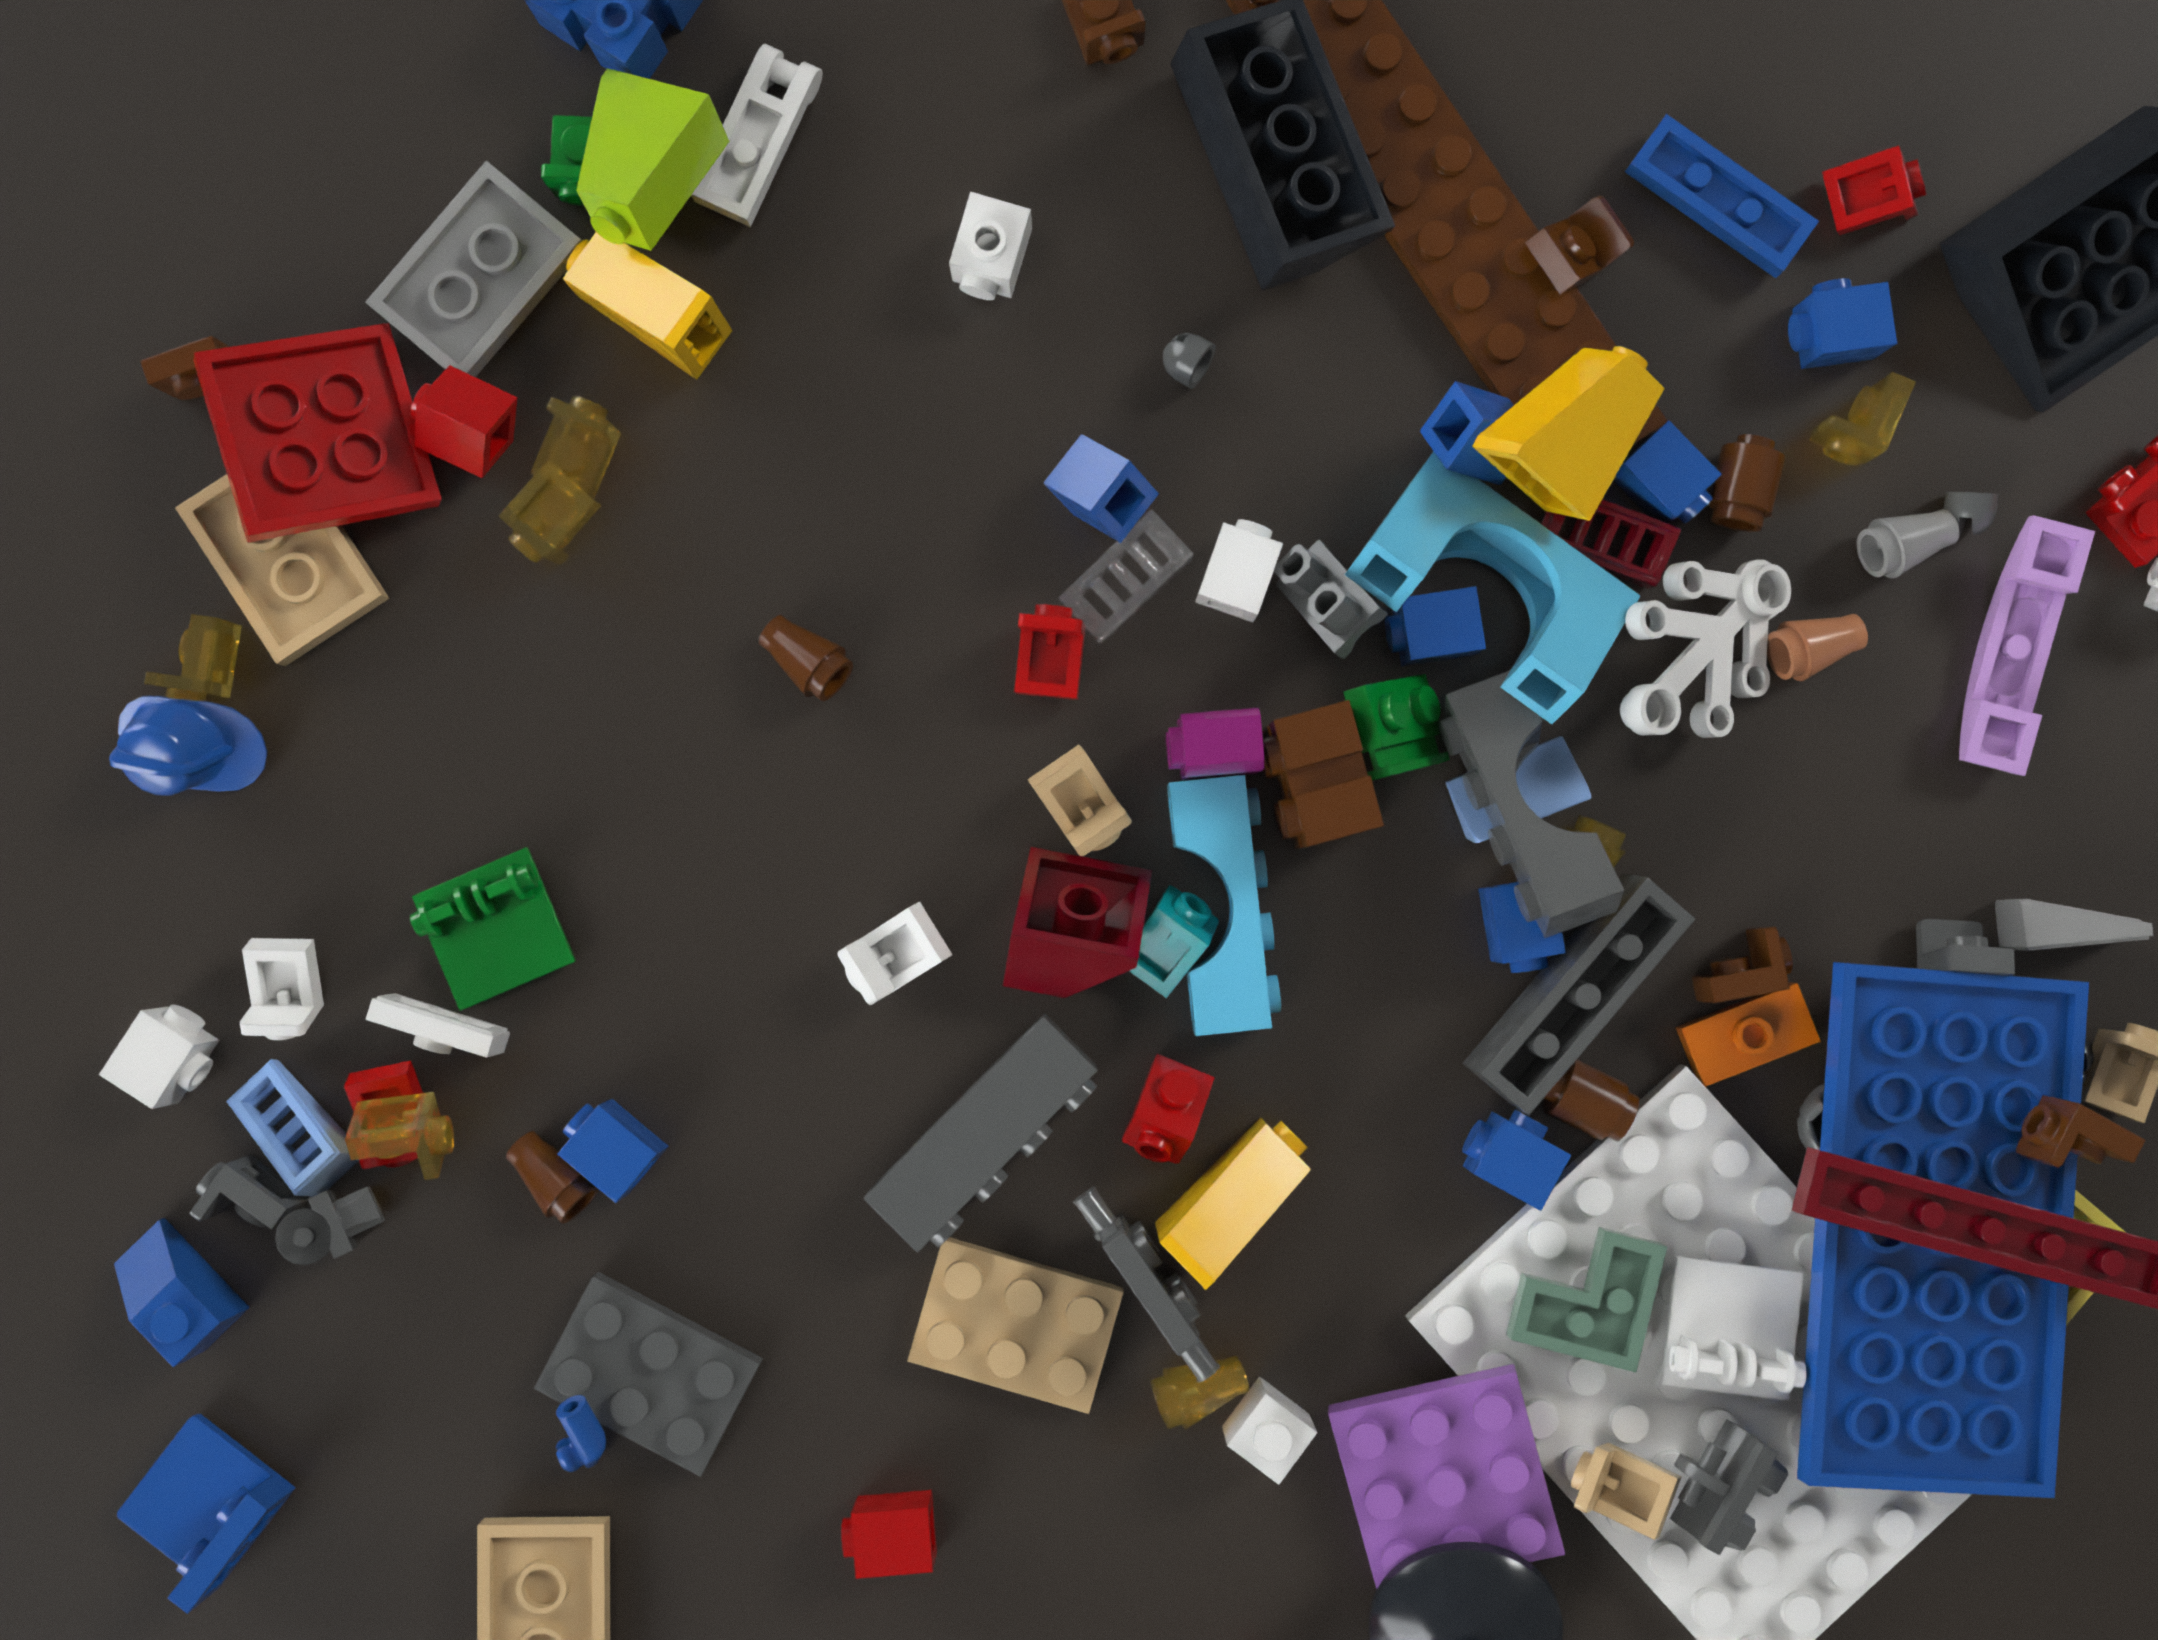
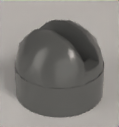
(1188, 358)
(1978, 506)

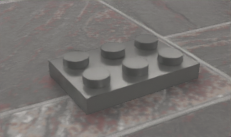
(649, 1373)

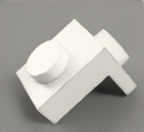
(893, 954)
(281, 987)

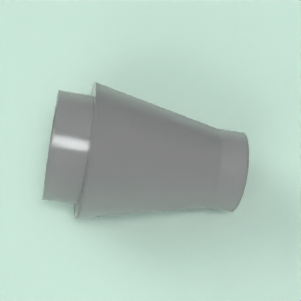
(1901, 542)

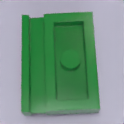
(1397, 724)

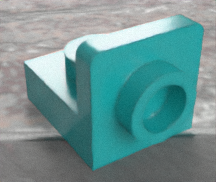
(1173, 939)

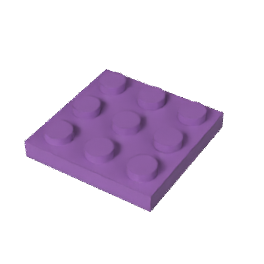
(1445, 1469)

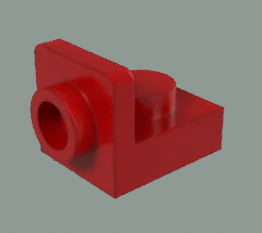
(1873, 189)

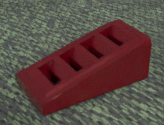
(1639, 524)

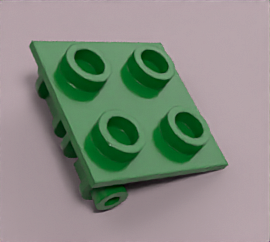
(492, 928)

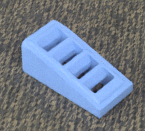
(325, 1133)

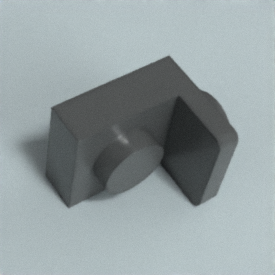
(1960, 948)
(256, 1189)

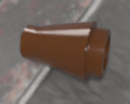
(808, 659)
(550, 1179)

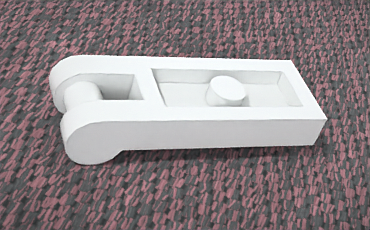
(758, 134)

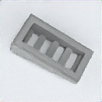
(2044, 925)

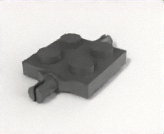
(1164, 1298)

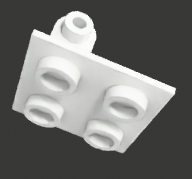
(1733, 1329)

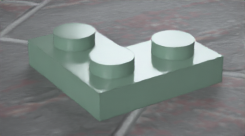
(1604, 1318)

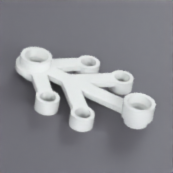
(1756, 596)

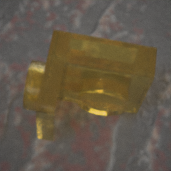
(1875, 419)
(579, 441)
(548, 514)
(208, 661)
(401, 1126)

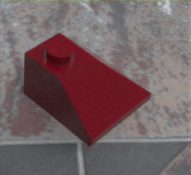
(1075, 923)

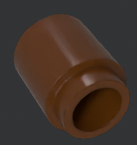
(1747, 483)
(1592, 1102)

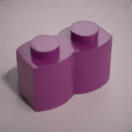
(1216, 744)

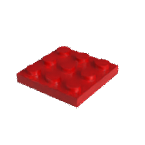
(316, 431)

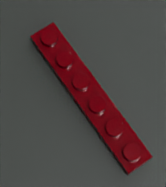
(1978, 1227)

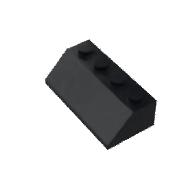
(1280, 140)

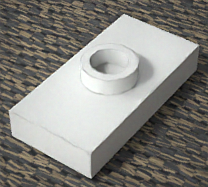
(437, 1027)

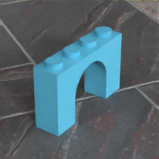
(1569, 598)

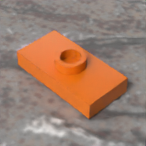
(1747, 1034)

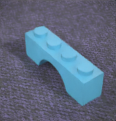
(1231, 984)

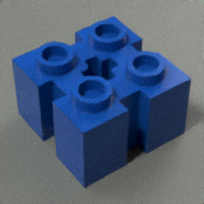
(619, 32)

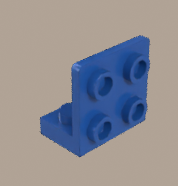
(204, 1507)

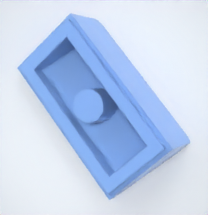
(1546, 780)

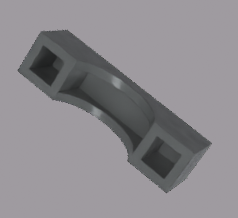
(1559, 872)

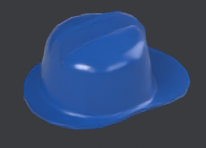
(187, 745)

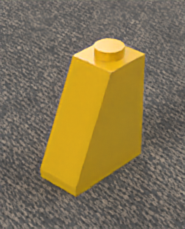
(648, 302)
(1574, 430)
(1232, 1200)

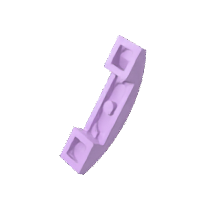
(2016, 644)

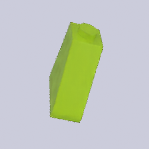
(645, 156)

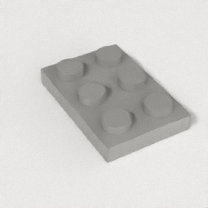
(475, 272)

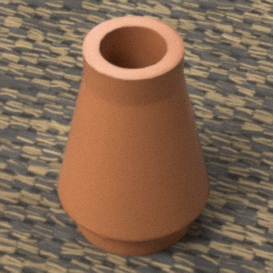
(1810, 645)

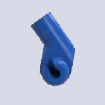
(585, 1435)

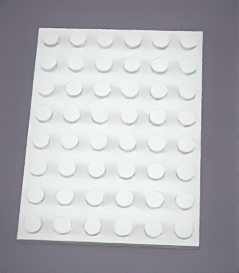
(1711, 1195)

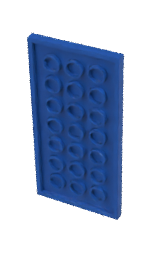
(1916, 1356)

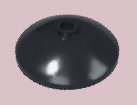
(1465, 1595)

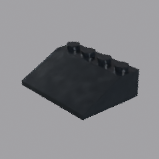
(2068, 264)

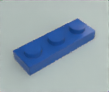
(1721, 196)

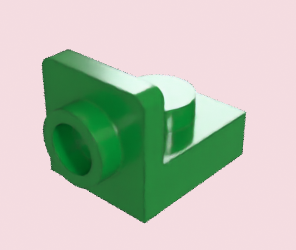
(567, 155)

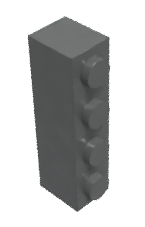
(1578, 994)
(981, 1133)

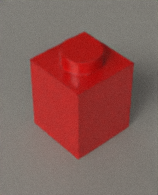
(464, 420)
(891, 1534)

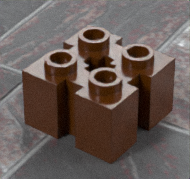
(1320, 776)

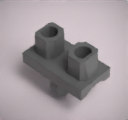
(1326, 597)
(327, 1226)
(1723, 1486)

